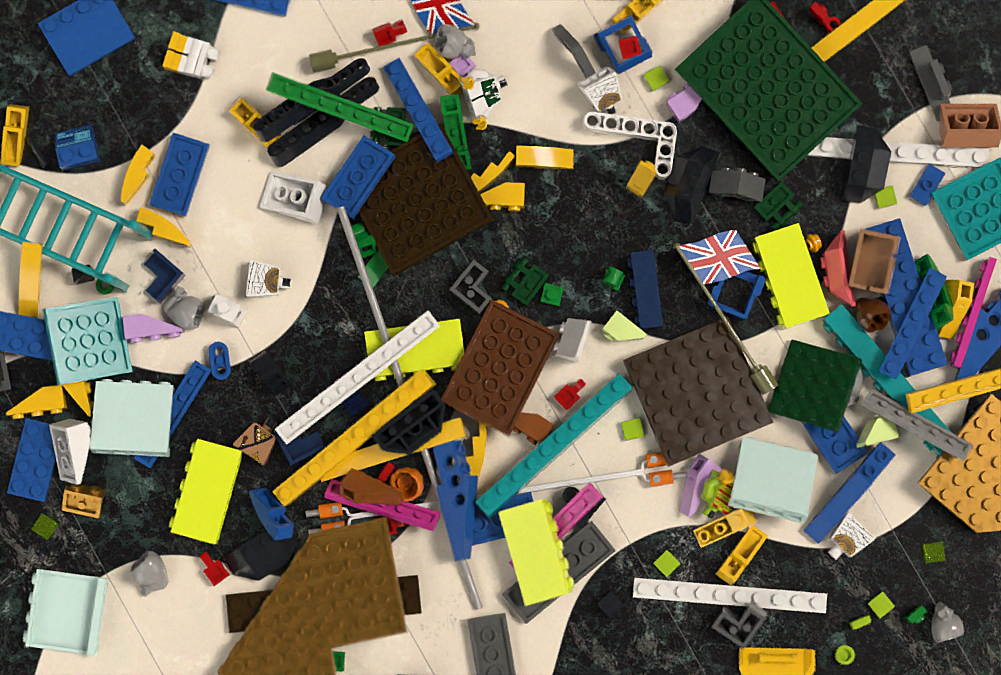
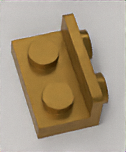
(83, 499)

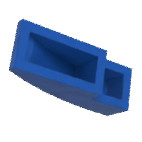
(271, 514)

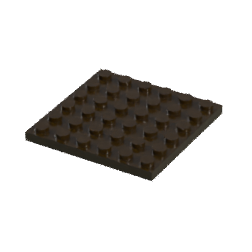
(422, 205)
(697, 392)

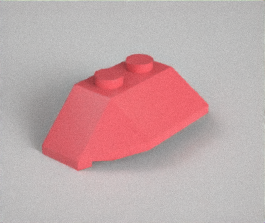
(838, 271)

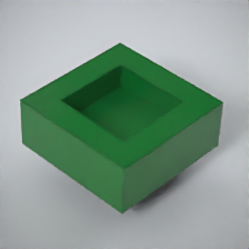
(552, 294)
(916, 615)
(339, 660)

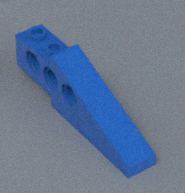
(981, 350)
(849, 492)
(457, 515)

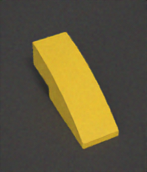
(439, 69)
(247, 116)
(14, 134)
(544, 157)
(136, 173)
(162, 227)
(741, 555)

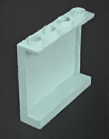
(132, 418)
(773, 480)
(66, 612)

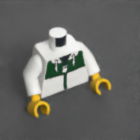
(481, 94)

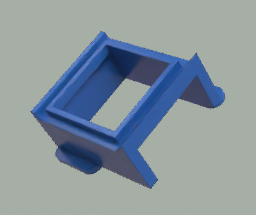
(604, 46)
(758, 283)

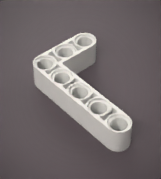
(639, 123)

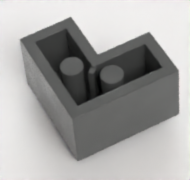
(737, 184)
(467, 287)
(740, 628)

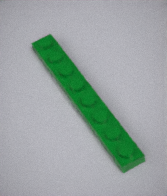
(339, 107)

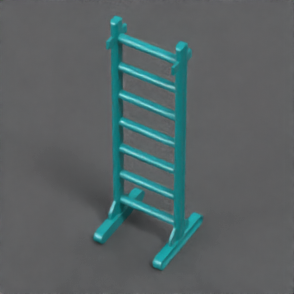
(69, 199)

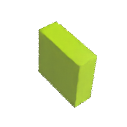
(656, 78)
(886, 197)
(632, 429)
(666, 563)
(881, 605)
(862, 621)

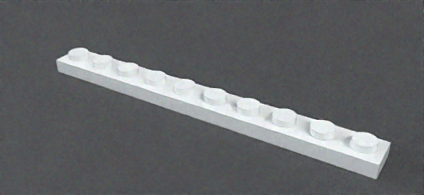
(910, 153)
(357, 377)
(729, 595)

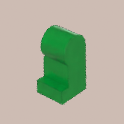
(364, 239)
(613, 278)

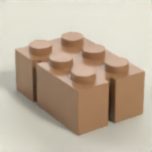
(874, 261)

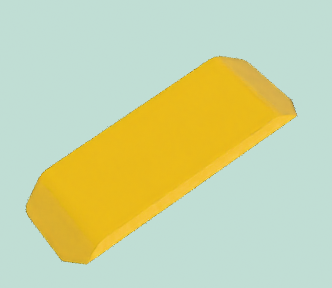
(776, 661)

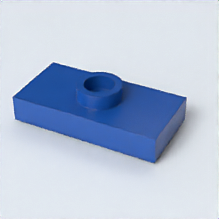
(927, 184)

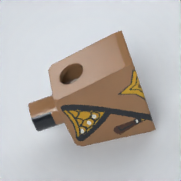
(258, 441)

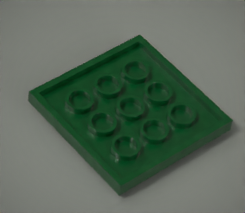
(815, 385)

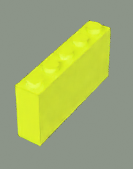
(790, 276)
(434, 353)
(206, 491)
(536, 551)

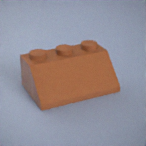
(969, 125)

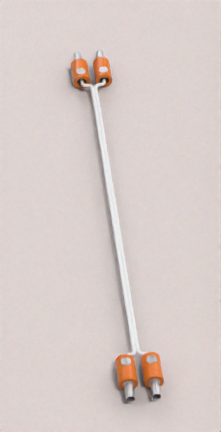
(652, 459)

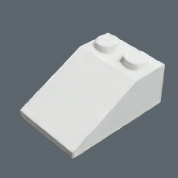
(294, 196)
(572, 340)
(71, 448)

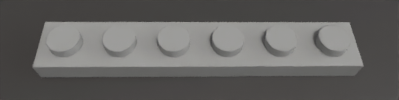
(917, 424)

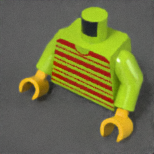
(717, 493)

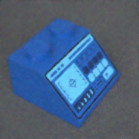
(76, 147)

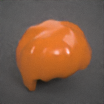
(409, 482)

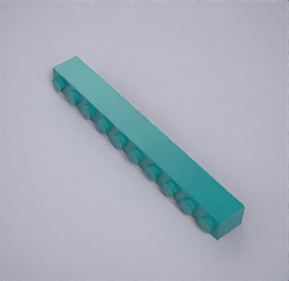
(860, 345)
(554, 446)

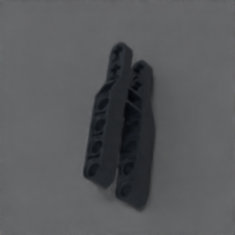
(319, 124)

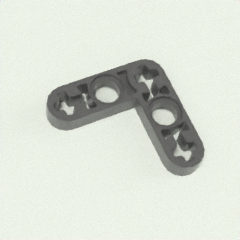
(575, 49)

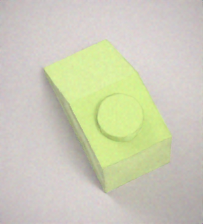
(622, 329)
(877, 431)

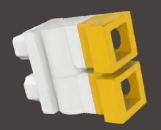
(196, 56)

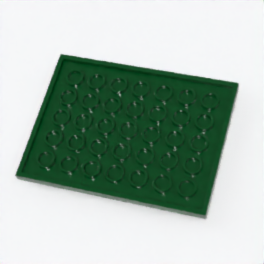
(768, 86)

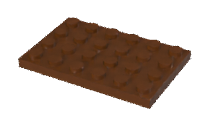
(500, 368)

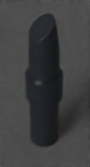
(37, 152)

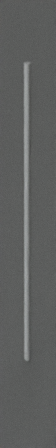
(399, 377)

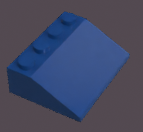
(86, 32)

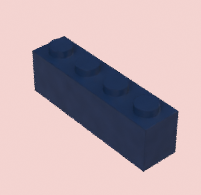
(646, 290)

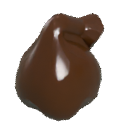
(872, 314)

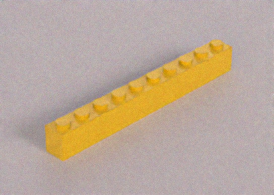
(354, 438)

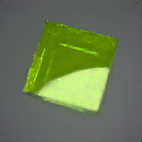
(45, 526)
(934, 552)

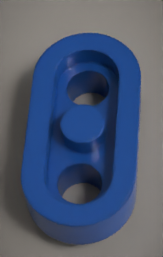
(218, 361)

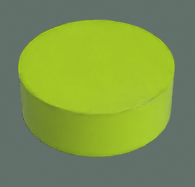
(844, 654)

